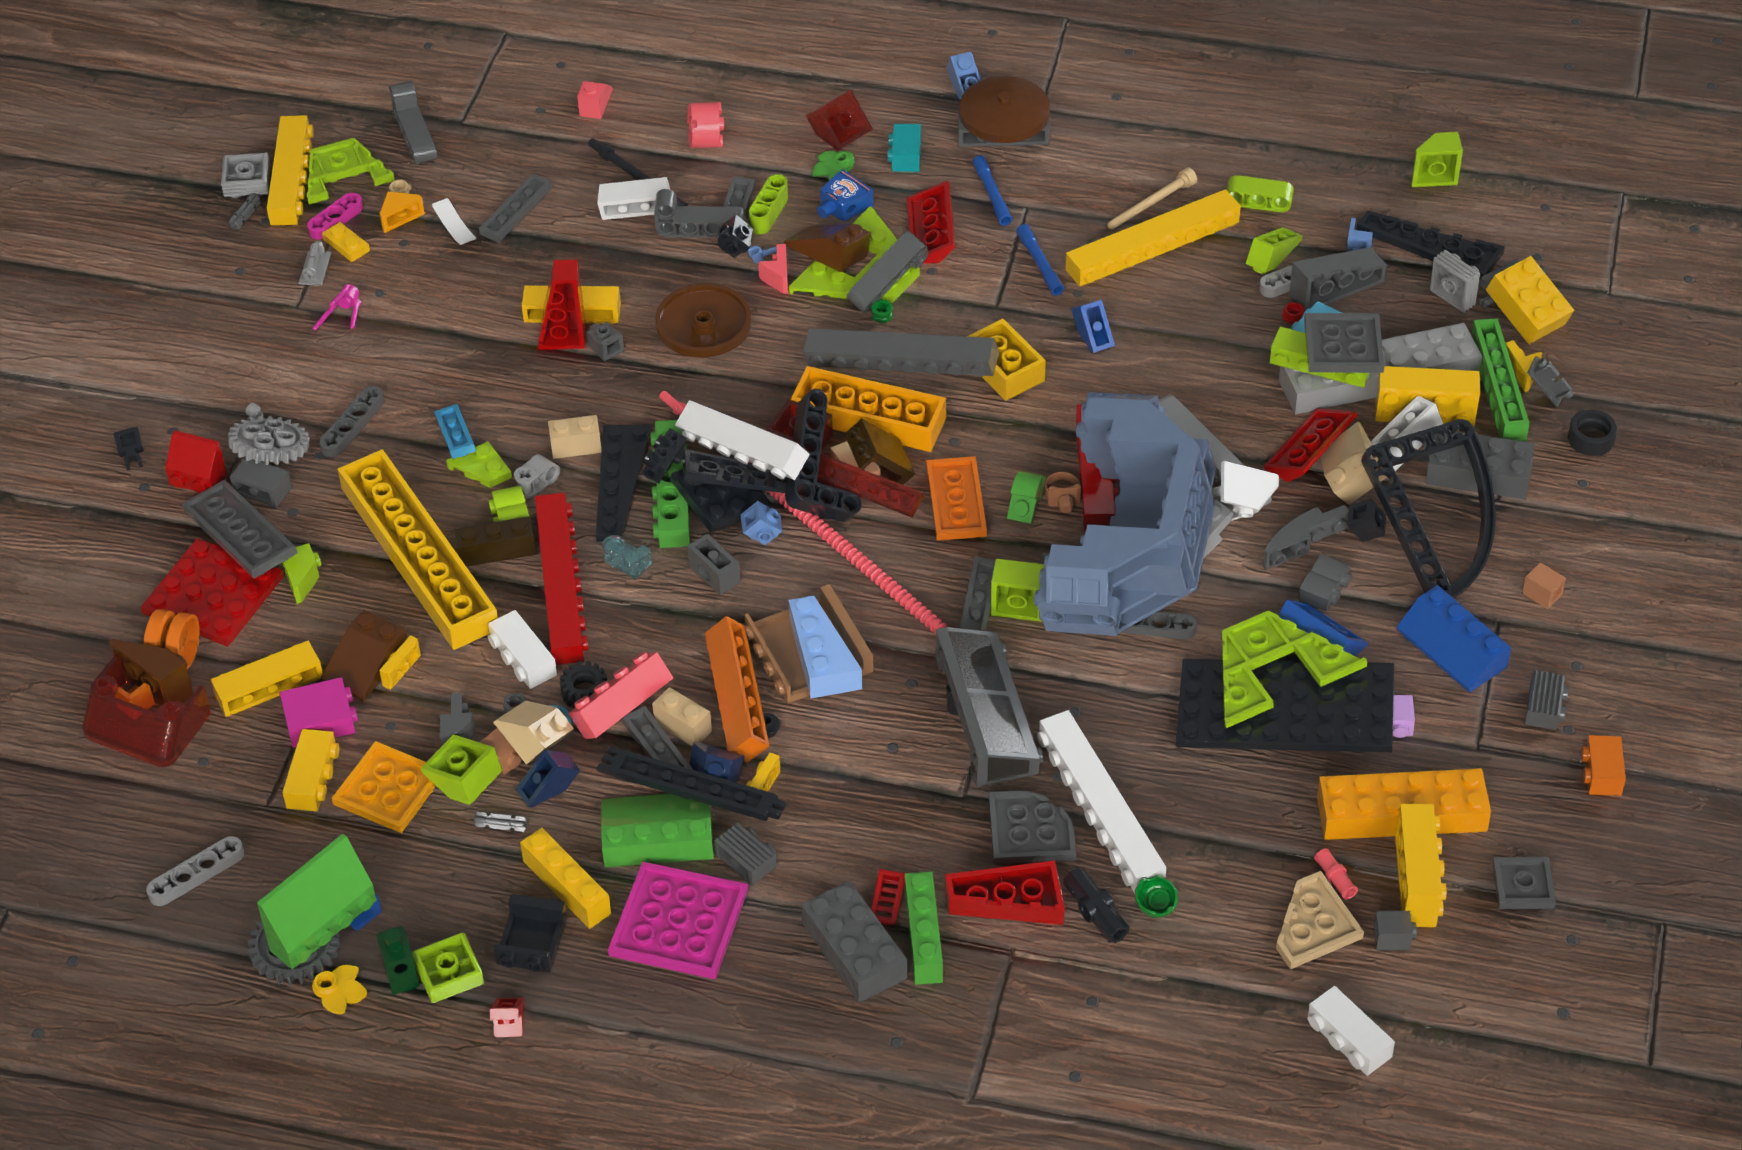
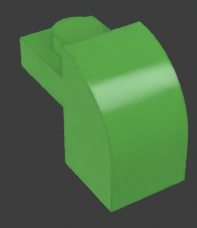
(1025, 492)

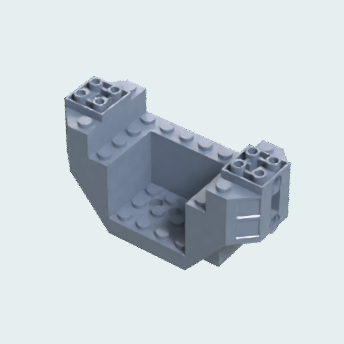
(1159, 524)

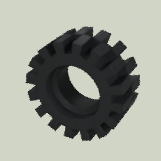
(579, 675)

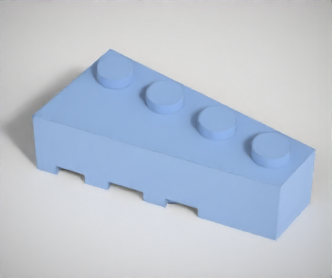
(822, 652)

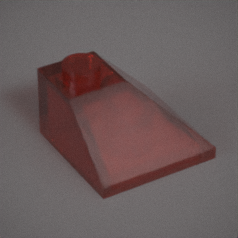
(839, 121)

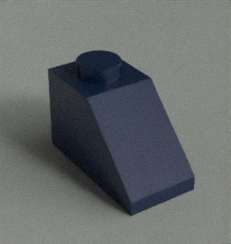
(716, 761)
(547, 777)

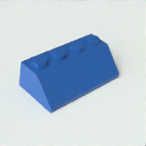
(1454, 639)

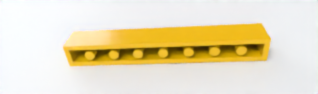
(1152, 237)

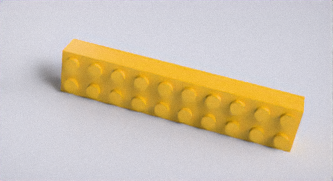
(418, 549)

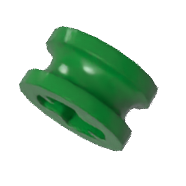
(879, 316)

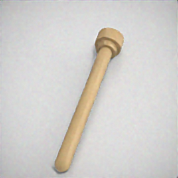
(1185, 178)

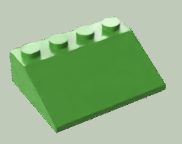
(655, 830)
(316, 902)

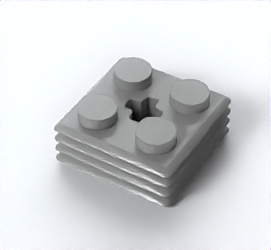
(245, 174)
(1454, 280)

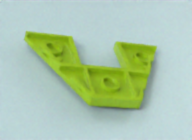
(835, 284)
(1263, 641)

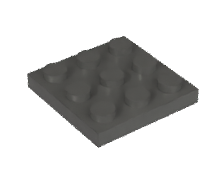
(1344, 342)

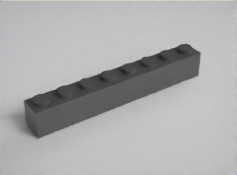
(901, 352)

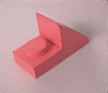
(775, 271)

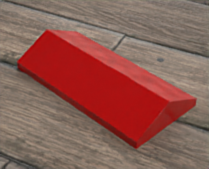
(932, 220)
(1309, 443)

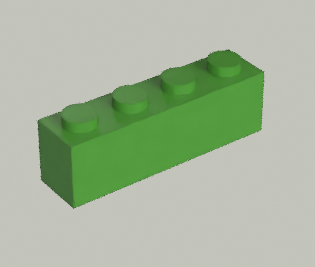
(923, 928)

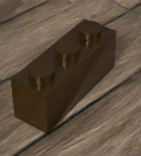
(495, 541)

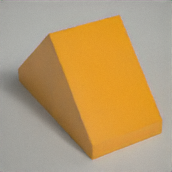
(400, 209)

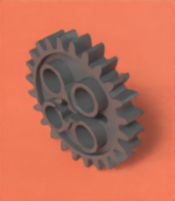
(273, 967)

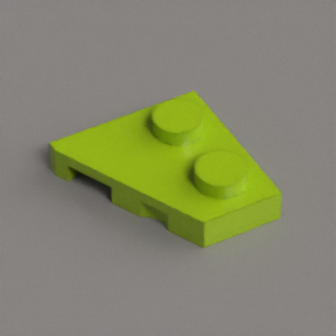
(482, 465)

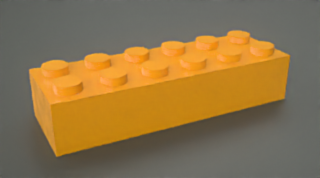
(901, 412)
(1371, 802)

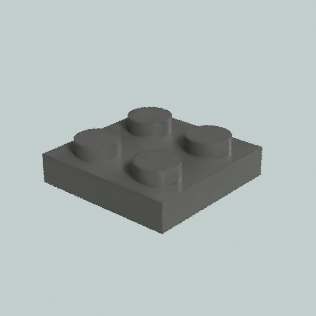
(1523, 883)

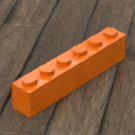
(736, 689)

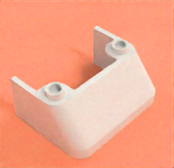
(1244, 489)

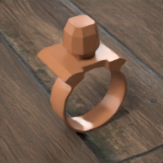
(1063, 497)

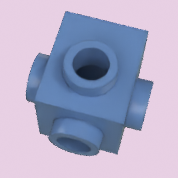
(761, 523)

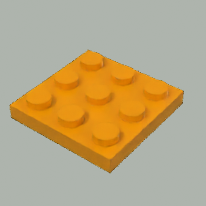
(385, 787)

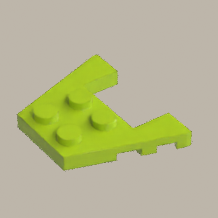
(342, 161)

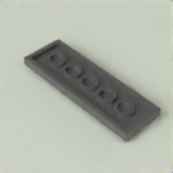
(239, 529)

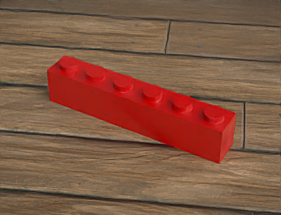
(1096, 492)

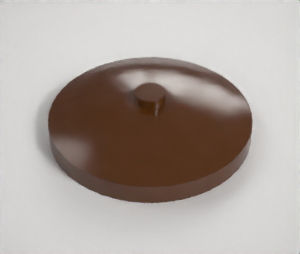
(1004, 109)
(703, 320)

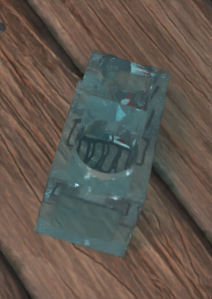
(626, 557)

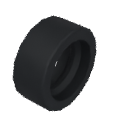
(1594, 419)

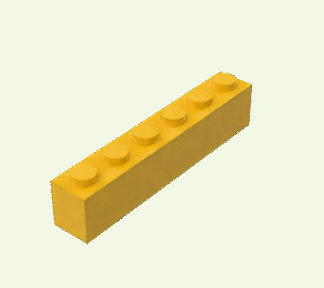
(289, 170)

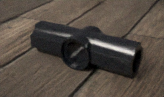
(1096, 905)

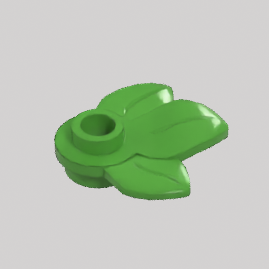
(832, 162)

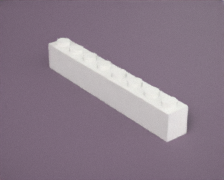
(1099, 799)

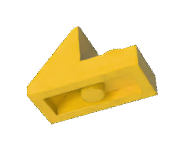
(1521, 364)

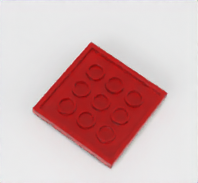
(214, 590)

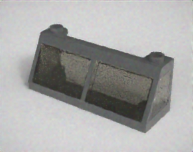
(987, 705)

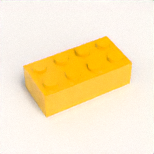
(1452, 391)
(1420, 864)

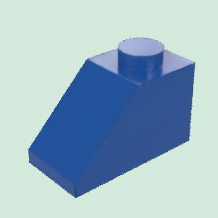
(1093, 325)

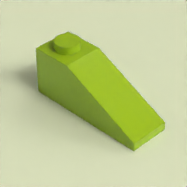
(1271, 249)

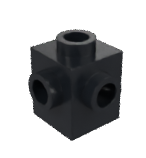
(735, 236)

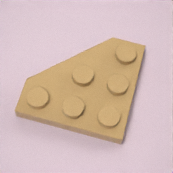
(1315, 922)

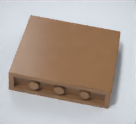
(776, 645)

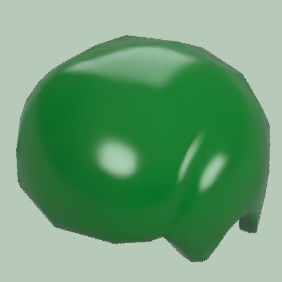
(1156, 897)

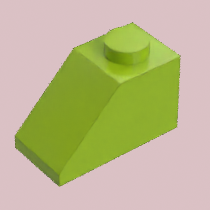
(302, 571)

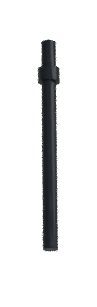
(608, 153)

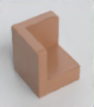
(1544, 585)

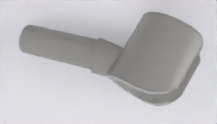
(253, 411)

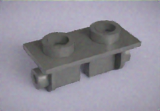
(1544, 375)

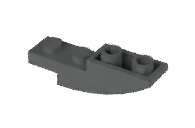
(1296, 536)

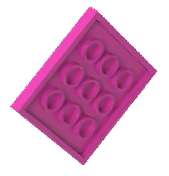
(678, 920)

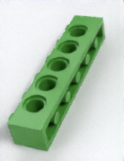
(1500, 381)
(671, 507)

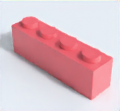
(620, 695)

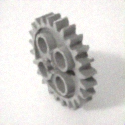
(268, 440)

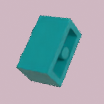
(905, 147)

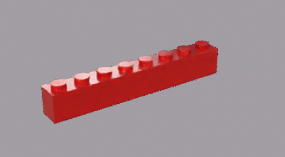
(560, 579)

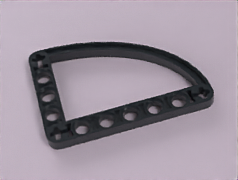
(1406, 511)

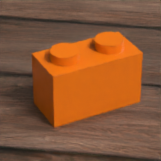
(1604, 765)

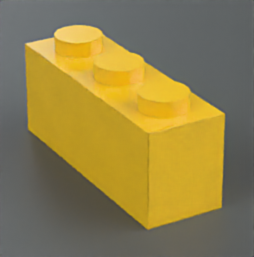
(310, 770)

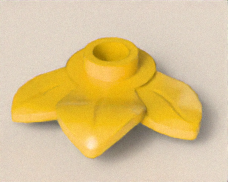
(342, 988)

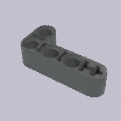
(412, 122)
(690, 220)
(882, 276)

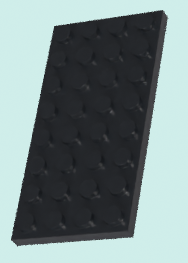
(1339, 716)

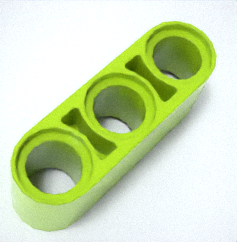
(1261, 193)
(768, 204)

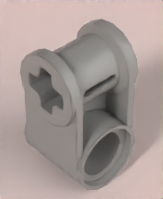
(536, 475)

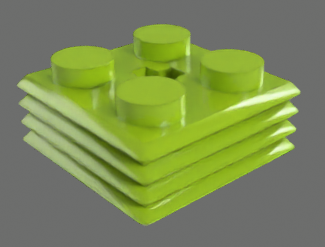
(445, 982)

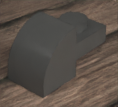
(459, 722)

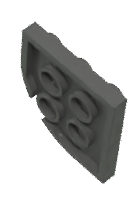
(1029, 829)

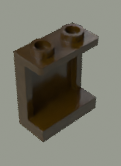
(875, 445)

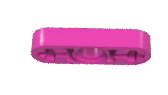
(347, 206)

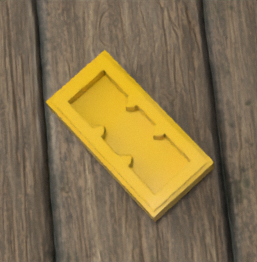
(400, 662)

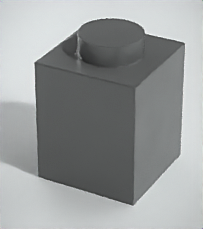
(1394, 930)

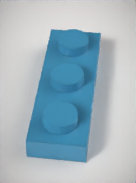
(455, 431)

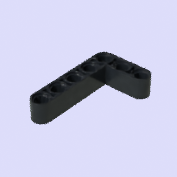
(807, 483)

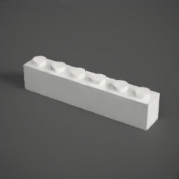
(741, 440)

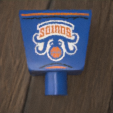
(844, 197)

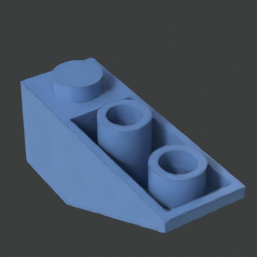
(962, 72)

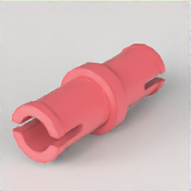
(1336, 874)

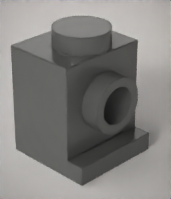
(602, 335)

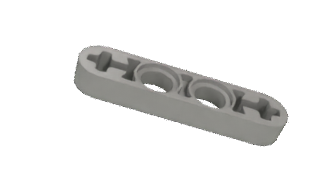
(193, 868)

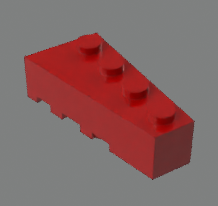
(563, 311)
(1007, 893)

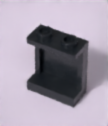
(531, 933)

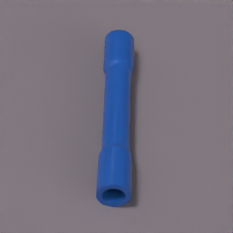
(999, 207)
(1030, 242)

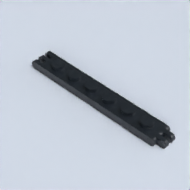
(691, 784)

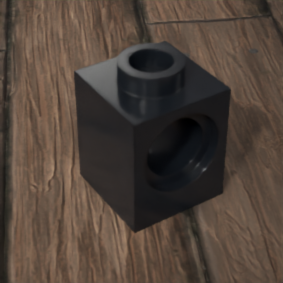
(1366, 520)

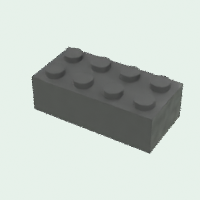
(1507, 460)
(854, 941)

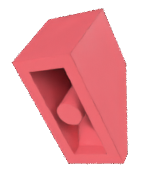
(593, 99)

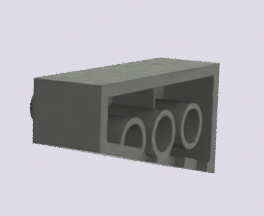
(1335, 276)

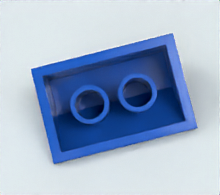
(1313, 620)

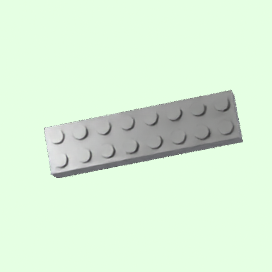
(1436, 348)

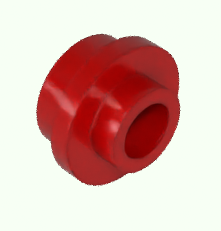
(1292, 312)

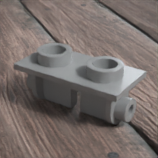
(315, 265)

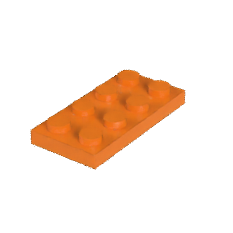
(956, 498)

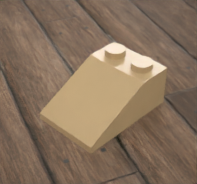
(1344, 466)

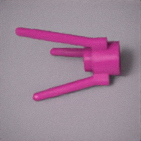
(345, 299)

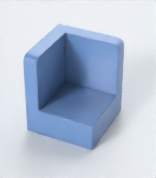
(1358, 239)

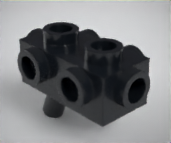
(668, 450)

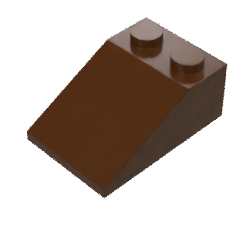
(832, 245)
(363, 653)
(156, 667)

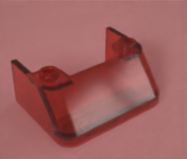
(136, 731)

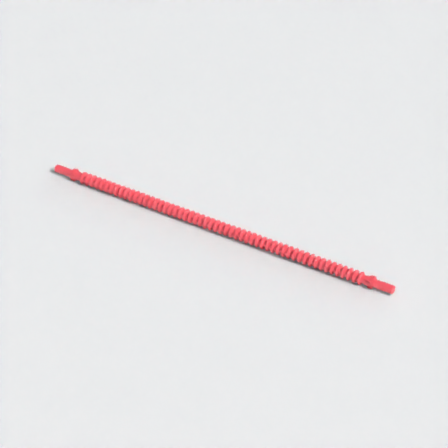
(846, 549)

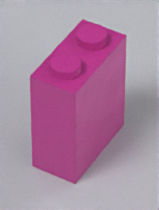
(319, 707)

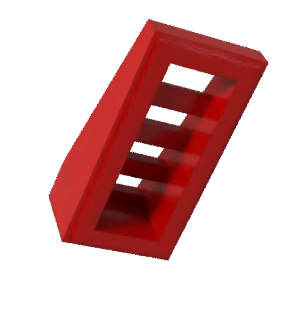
(893, 878)

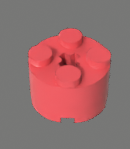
(705, 125)

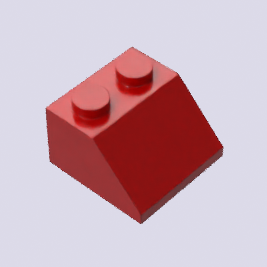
(194, 462)

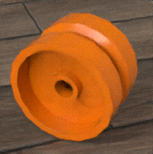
(174, 632)

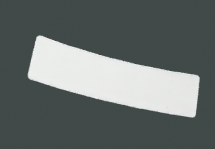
(452, 221)

